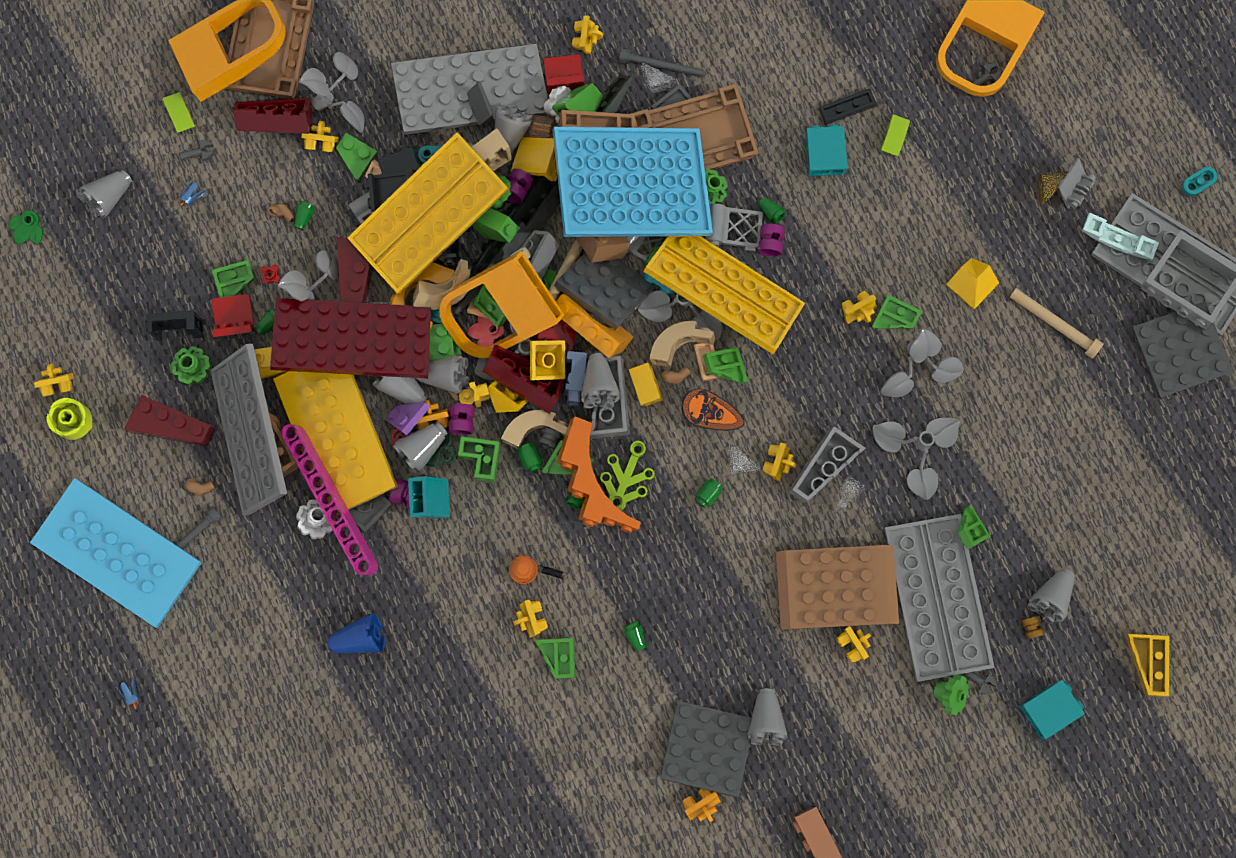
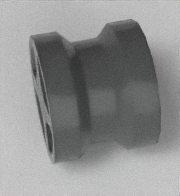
(549, 438)

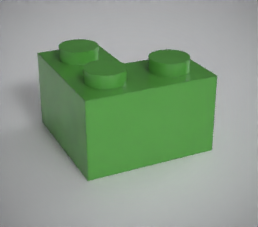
(485, 453)

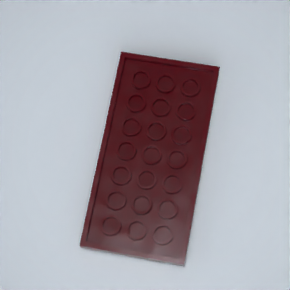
(351, 338)

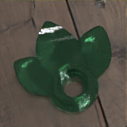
(438, 457)

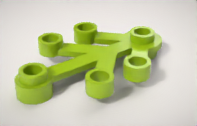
(625, 480)

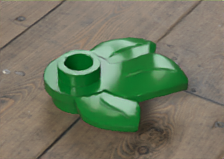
(25, 230)

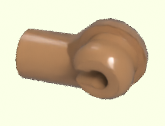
(280, 210)
(675, 377)
(199, 489)

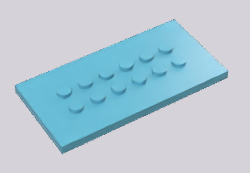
(116, 552)

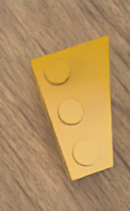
(1151, 662)

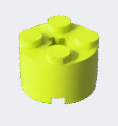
(60, 414)

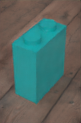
(826, 150)
(429, 497)
(1052, 709)

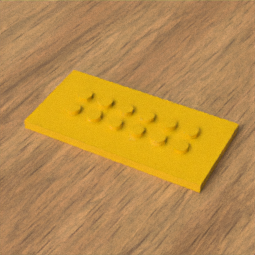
(428, 213)
(726, 289)
(340, 431)

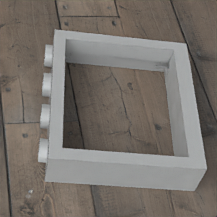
(1204, 255)

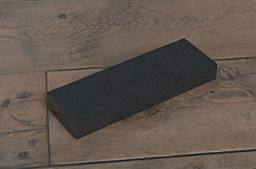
(847, 106)

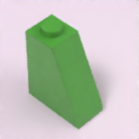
(582, 98)
(495, 226)

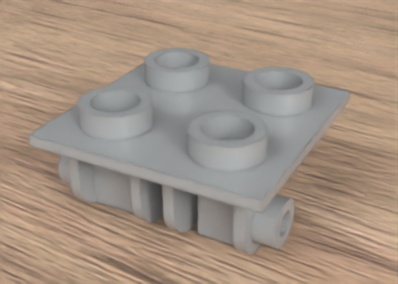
(1075, 185)

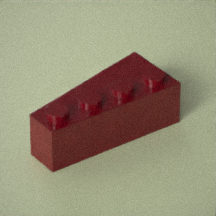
(274, 116)
(354, 272)
(514, 373)
(163, 422)

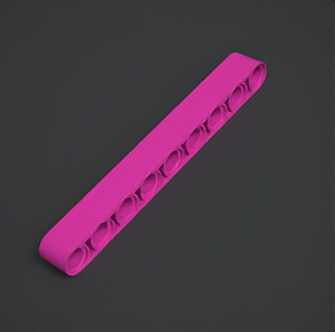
(336, 505)

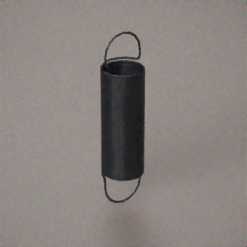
(552, 572)

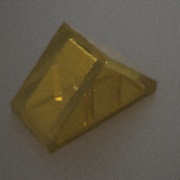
(1048, 185)

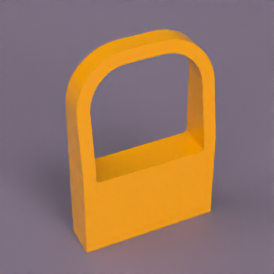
(1002, 21)
(204, 57)
(518, 295)

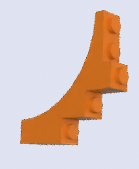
(583, 483)

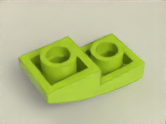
(178, 112)
(895, 135)

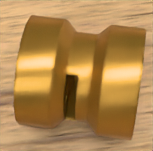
(1032, 627)

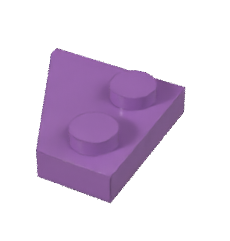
(406, 416)

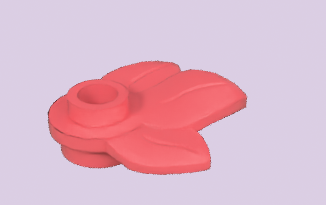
(482, 332)

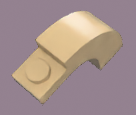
(431, 294)
(674, 337)
(528, 422)

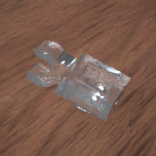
(850, 491)

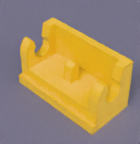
(646, 384)

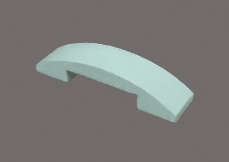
(1119, 239)

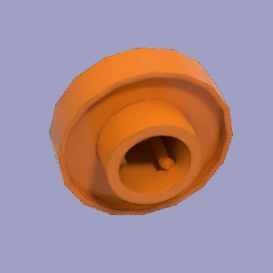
(523, 570)

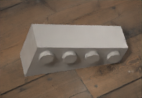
(542, 250)
(615, 420)
(825, 463)

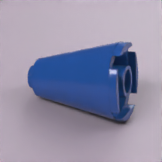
(358, 637)

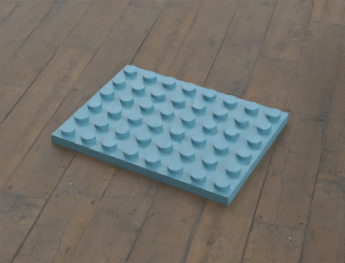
(631, 182)

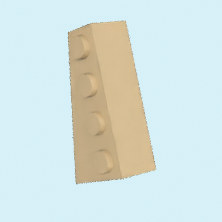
(493, 150)

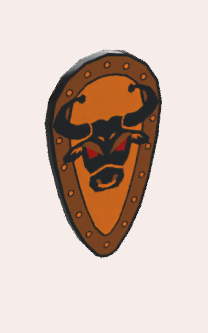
(710, 411)

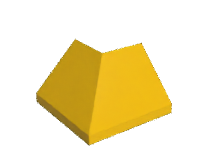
(973, 282)
(547, 359)
(505, 399)

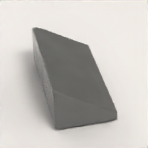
(480, 104)

